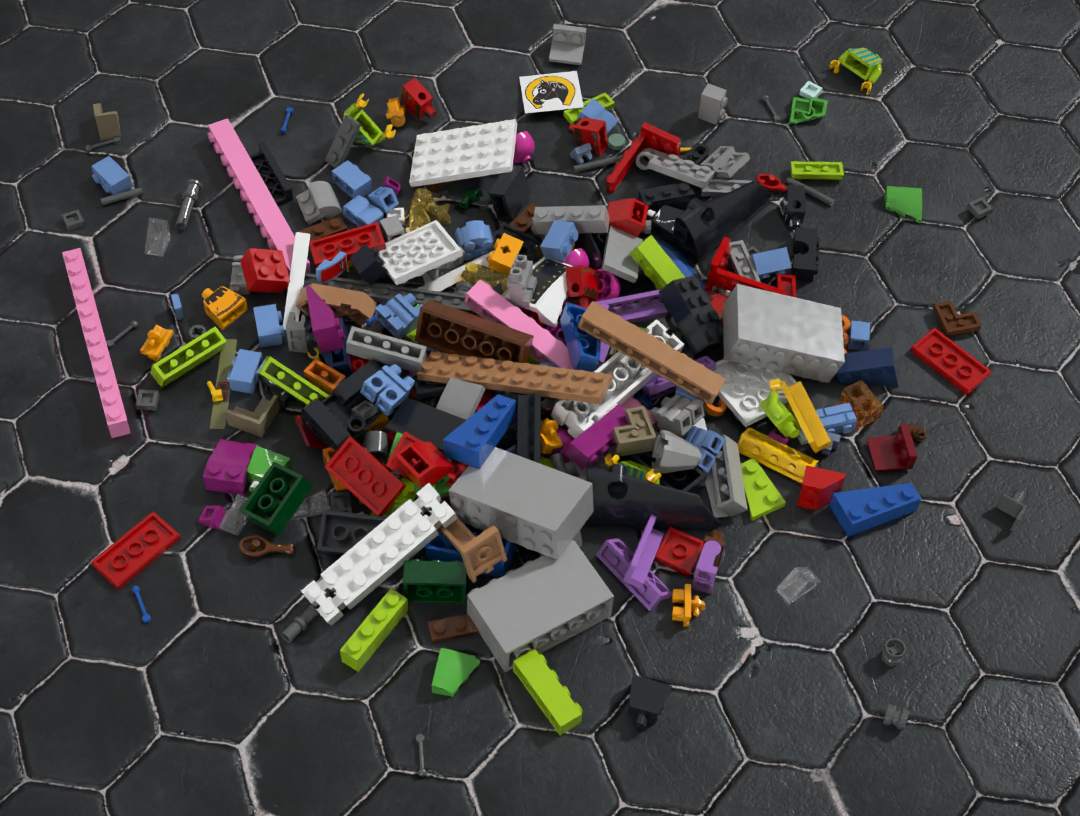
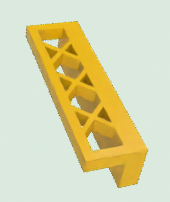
(807, 416)
(774, 454)

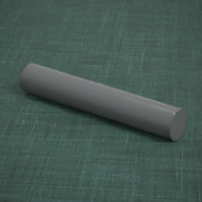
(121, 196)

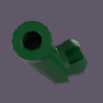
(471, 196)

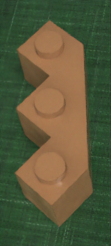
(342, 301)

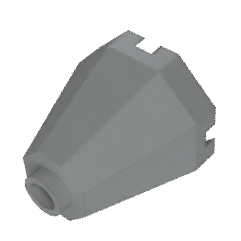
(674, 453)

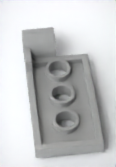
(674, 167)

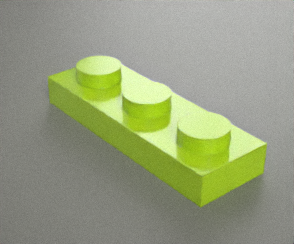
(572, 114)
(816, 170)

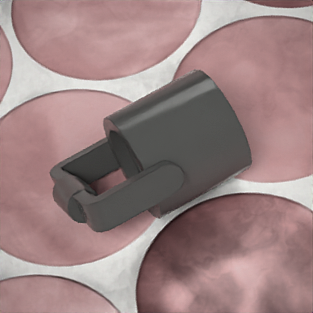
(377, 445)

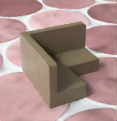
(107, 123)
(257, 421)
(637, 436)

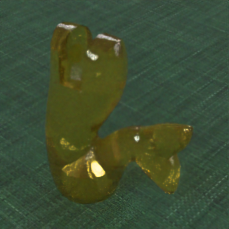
(422, 200)
(475, 272)

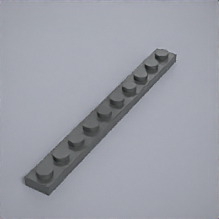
(385, 292)

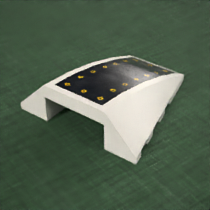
(549, 291)

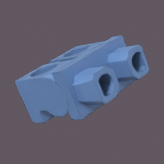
(399, 315)
(387, 388)
(703, 439)

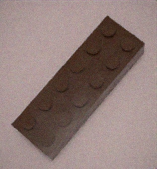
(470, 335)

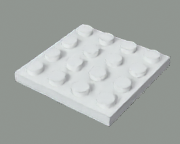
(419, 252)
(747, 388)

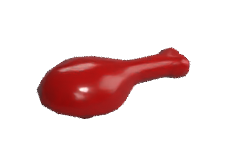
(771, 183)

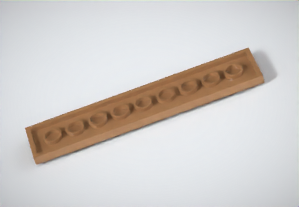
(517, 377)

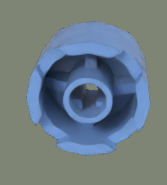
(474, 239)

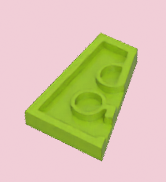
(759, 490)

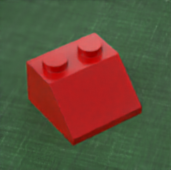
(818, 487)

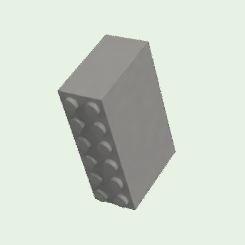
(783, 333)
(523, 501)
(539, 605)

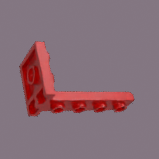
(648, 138)
(727, 280)

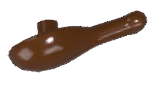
(258, 546)

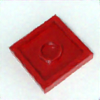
(679, 551)

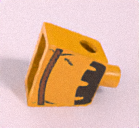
(223, 306)

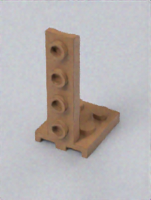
(477, 552)

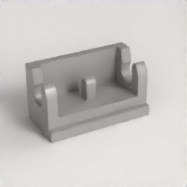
(238, 281)
(296, 334)

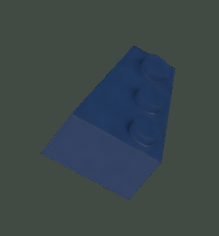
(336, 359)
(871, 366)

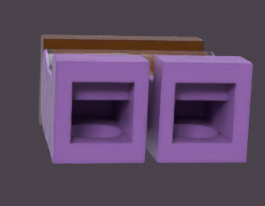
(708, 561)

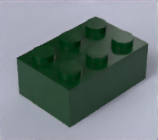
(276, 498)
(435, 581)

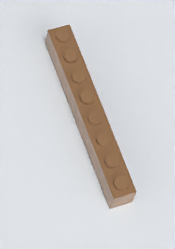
(651, 352)

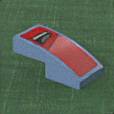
(331, 269)

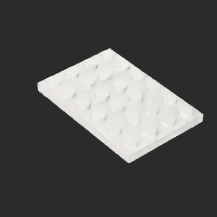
(464, 153)

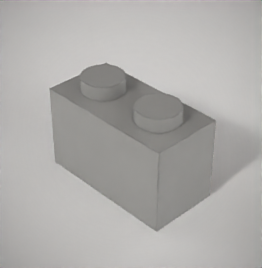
(712, 104)

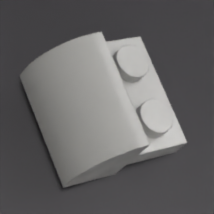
(725, 162)
(318, 202)

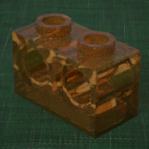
(863, 402)

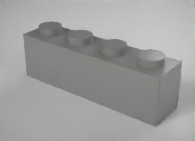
(586, 218)
(385, 349)
(728, 478)

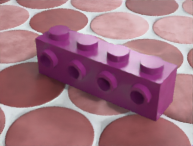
(596, 439)

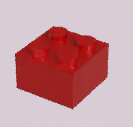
(265, 270)

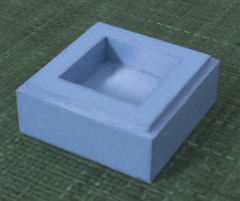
(177, 306)

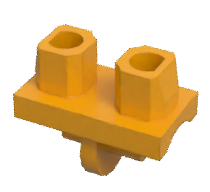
(396, 112)
(156, 342)
(548, 436)
(684, 613)

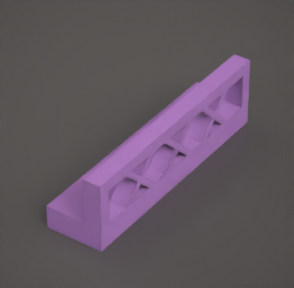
(636, 312)
(660, 386)
(643, 555)
(617, 559)

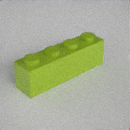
(655, 263)
(188, 357)
(290, 381)
(374, 630)
(547, 691)

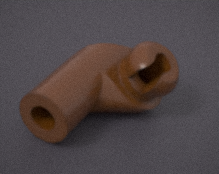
(917, 432)

